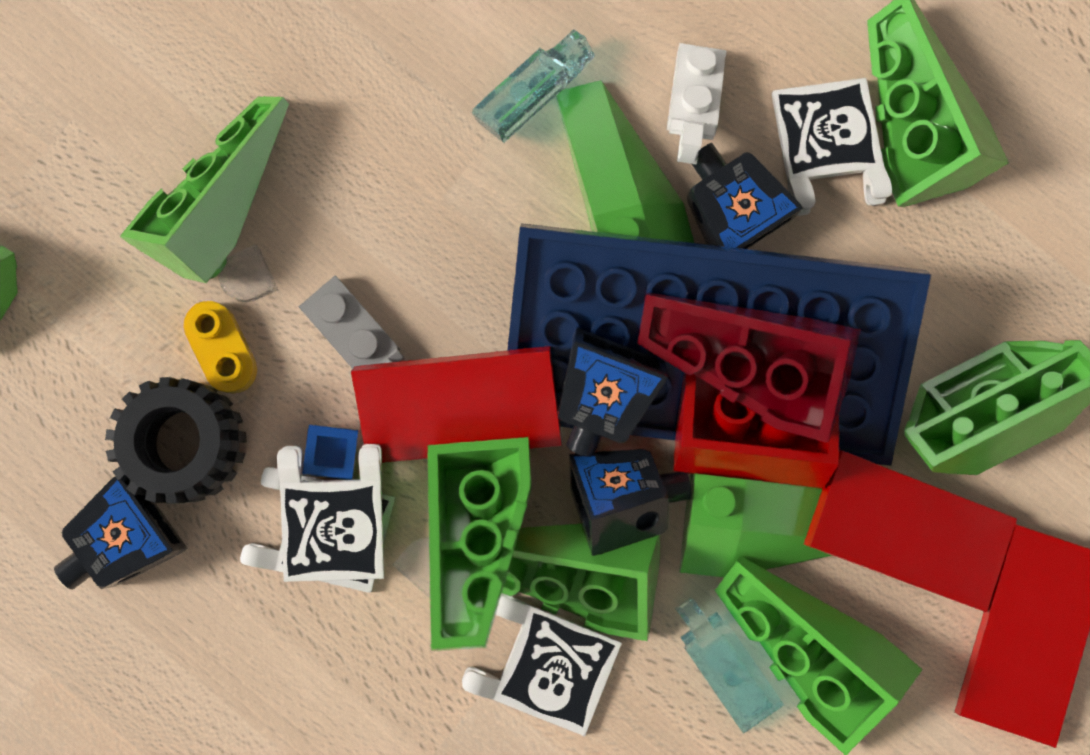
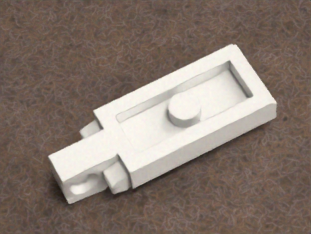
(695, 98)

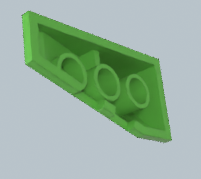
(929, 117)
(615, 170)
(205, 213)
(746, 520)
(474, 523)
(606, 589)
(831, 661)

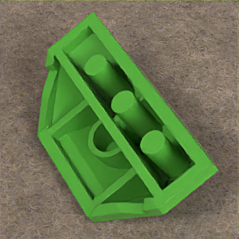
(999, 404)

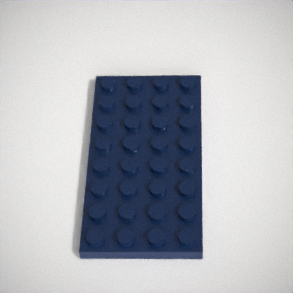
(602, 282)

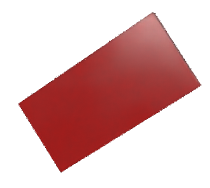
(458, 401)
(911, 531)
(1030, 639)

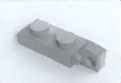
(349, 326)

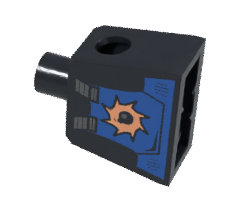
(738, 200)
(606, 390)
(623, 497)
(116, 539)

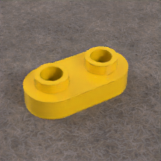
(219, 345)

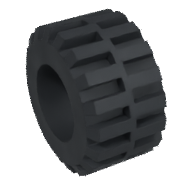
(138, 432)

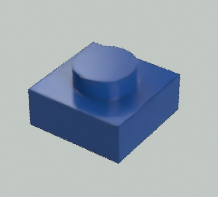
(330, 452)

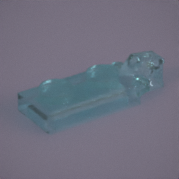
(533, 86)
(727, 667)

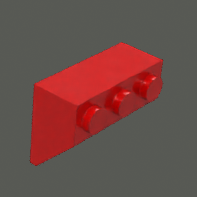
(735, 443)

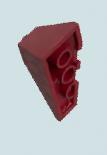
(768, 361)

